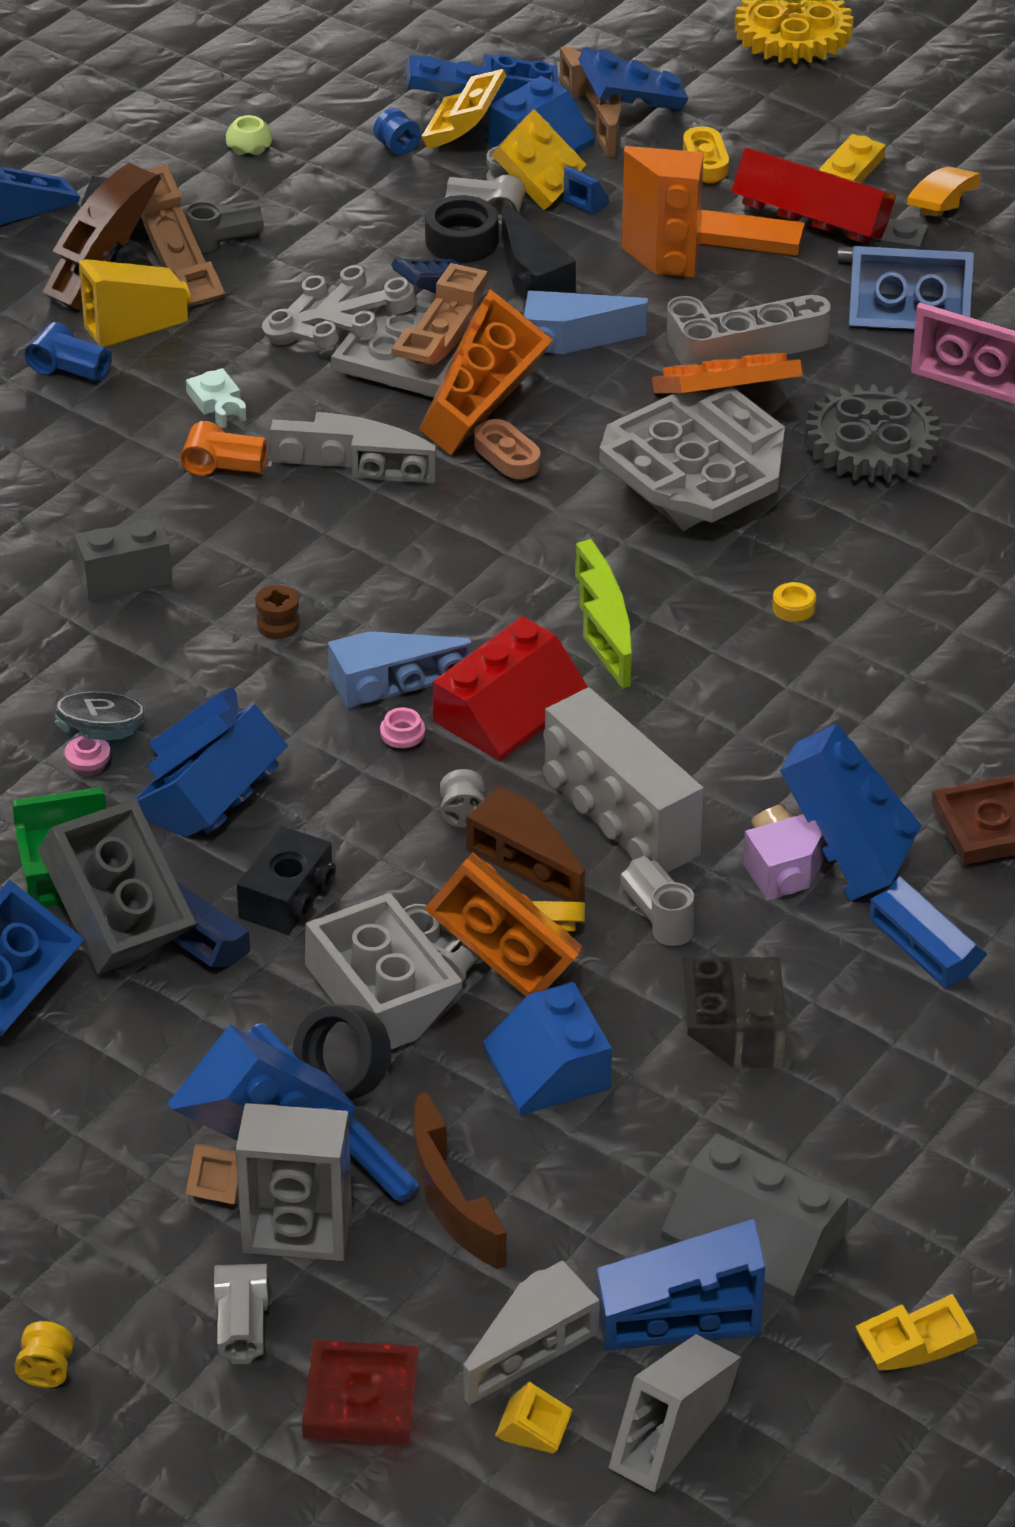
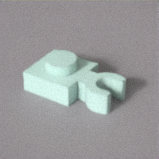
(216, 393)

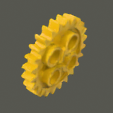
(794, 27)

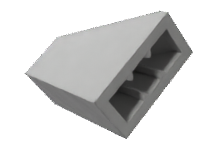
(671, 1409)

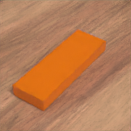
(751, 233)

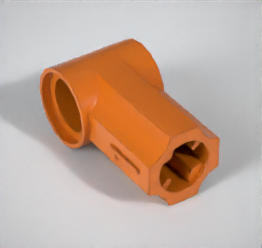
(212, 449)

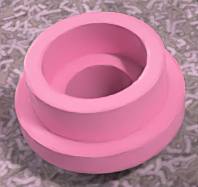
(402, 728)
(87, 755)

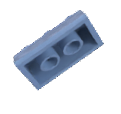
(893, 282)

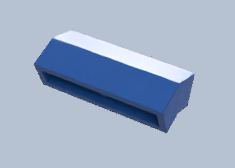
(925, 934)

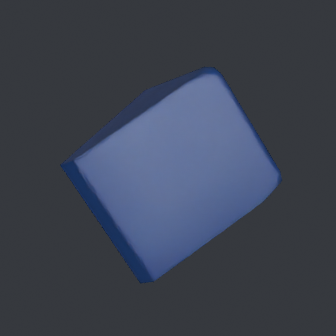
(583, 191)

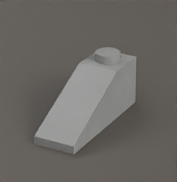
(538, 1323)

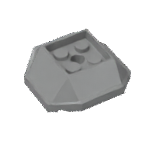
(697, 454)

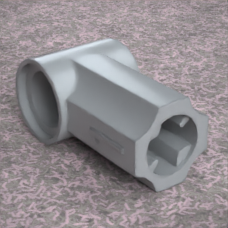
(503, 187)
(662, 900)
(240, 1305)

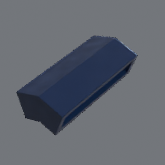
(216, 936)

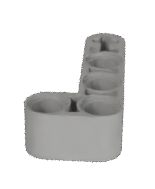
(767, 328)

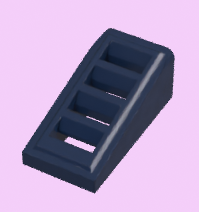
(422, 272)

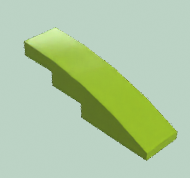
(604, 612)

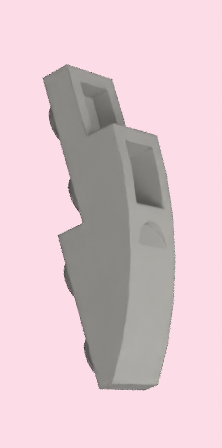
(353, 442)

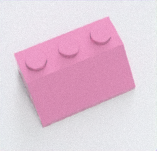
(964, 352)

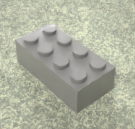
(622, 781)

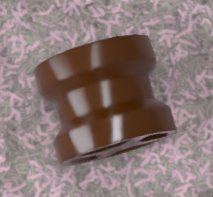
(277, 611)

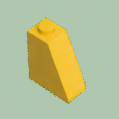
(130, 300)

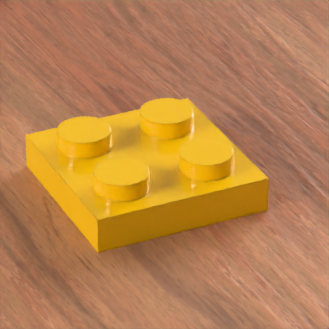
(537, 158)

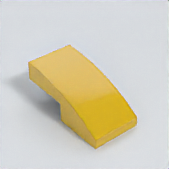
(917, 1338)

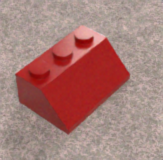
(503, 688)

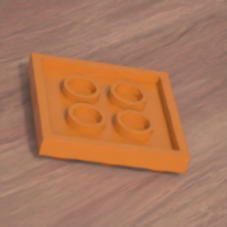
(726, 373)

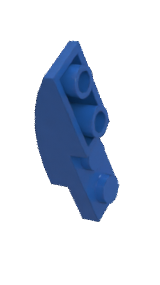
(451, 77)

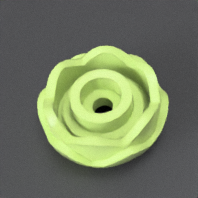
(248, 135)

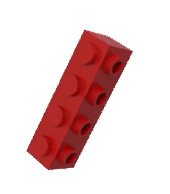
(814, 194)

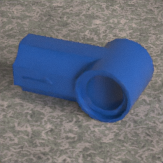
(59, 349)

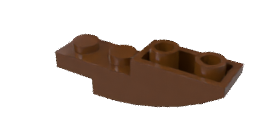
(99, 224)

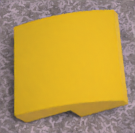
(463, 110)

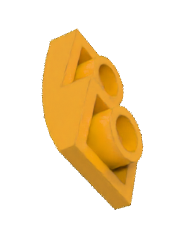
(943, 190)

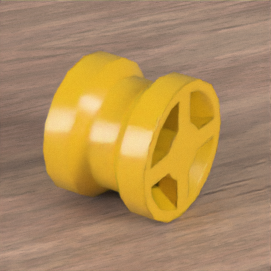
(44, 1354)

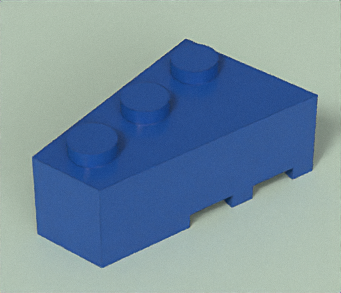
(853, 807)
(685, 1289)

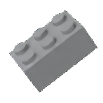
(294, 1181)

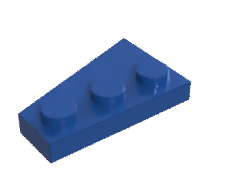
(631, 80)

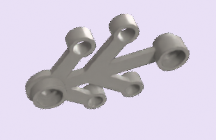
(289, 324)

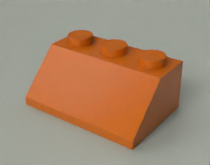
(662, 209)
(503, 927)

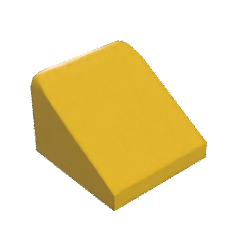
(534, 1419)

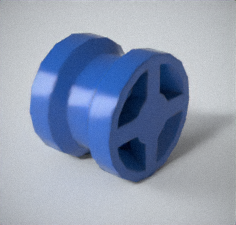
(397, 131)

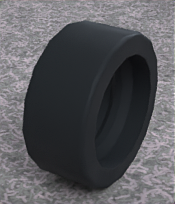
(461, 211)
(373, 1037)

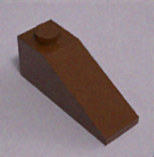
(524, 842)

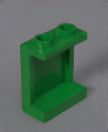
(33, 821)

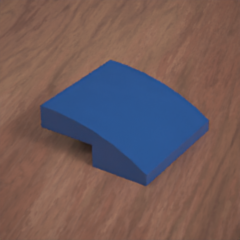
(194, 732)

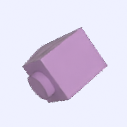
(784, 855)

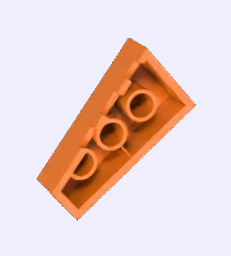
(486, 368)

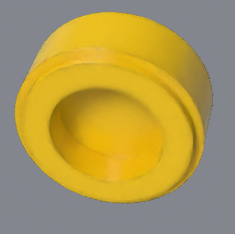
(794, 602)

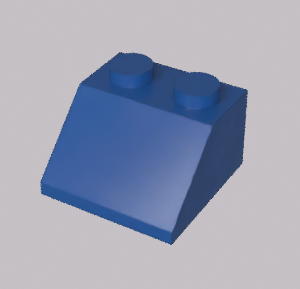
(553, 105)
(550, 1050)

